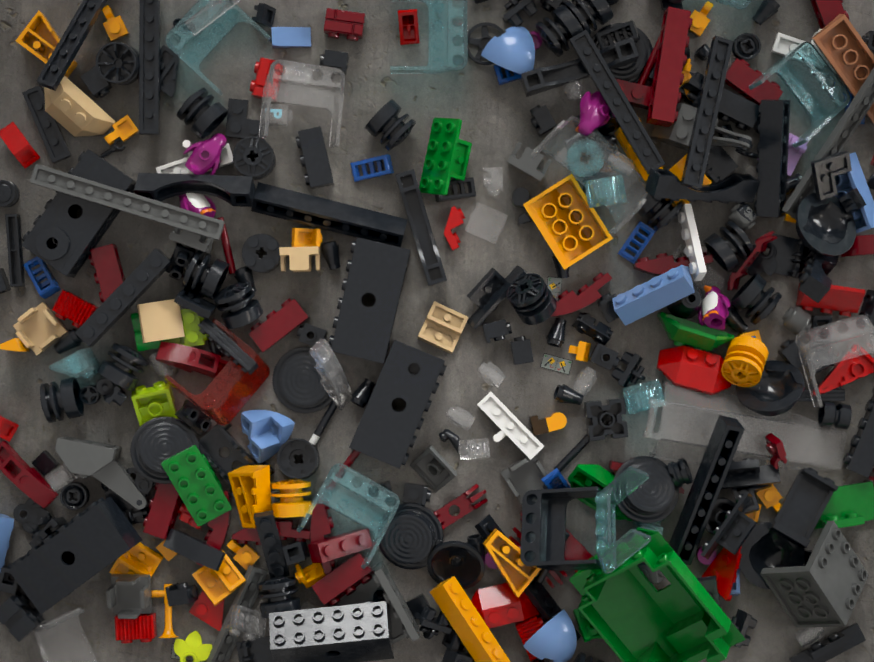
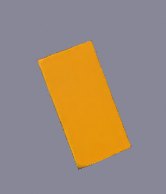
(14, 345)

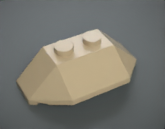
(76, 110)

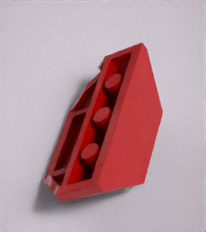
(693, 369)
(501, 607)

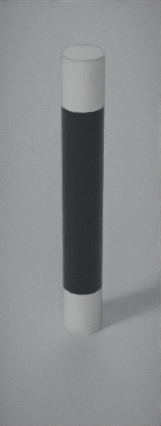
(323, 423)

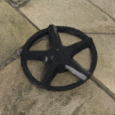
(482, 42)

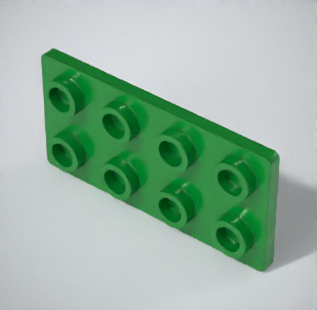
(445, 156)
(197, 485)
(849, 505)

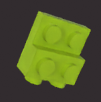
(193, 336)
(153, 402)

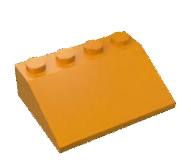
(567, 221)

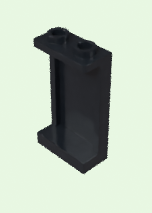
(803, 507)

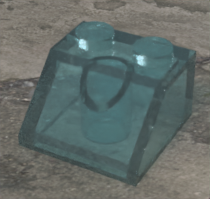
(79, 364)

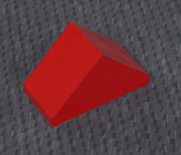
(408, 26)

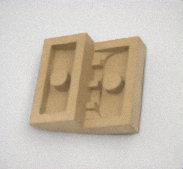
(160, 321)
(442, 327)

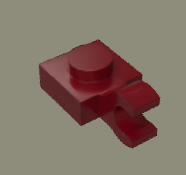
(775, 448)

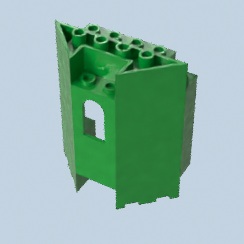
(651, 624)

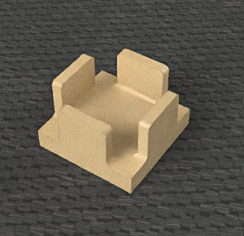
(300, 258)
(39, 328)

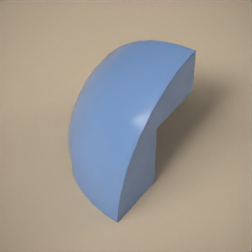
(512, 50)
(265, 432)
(554, 639)

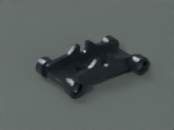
(220, 437)

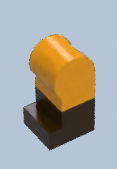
(554, 422)

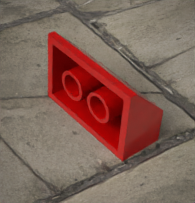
(838, 298)

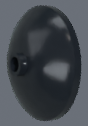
(467, 567)

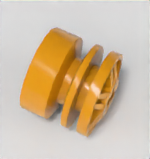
(744, 361)
(291, 498)

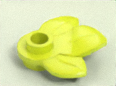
(192, 647)

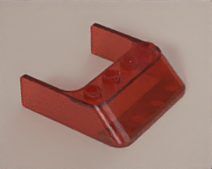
(230, 388)

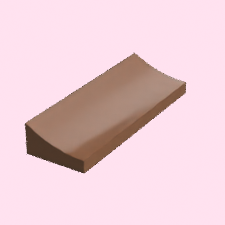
(846, 54)

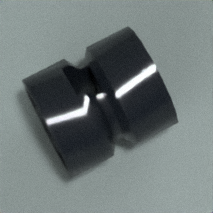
(834, 415)

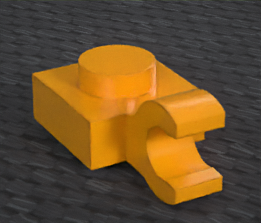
(699, 19)
(115, 25)
(123, 129)
(770, 497)
(244, 555)

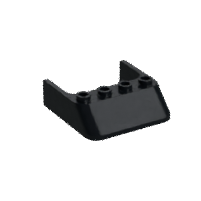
(545, 529)

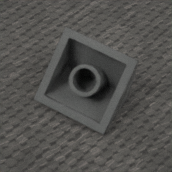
(433, 468)

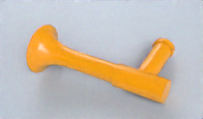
(168, 630)

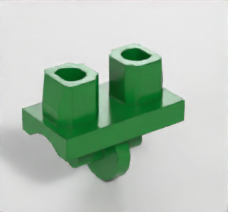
(585, 628)

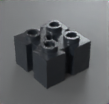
(614, 427)
(19, 616)

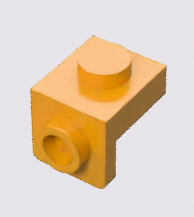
(306, 237)
(310, 574)

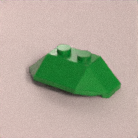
(692, 334)
(590, 476)

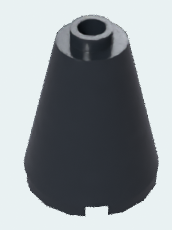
(686, 309)

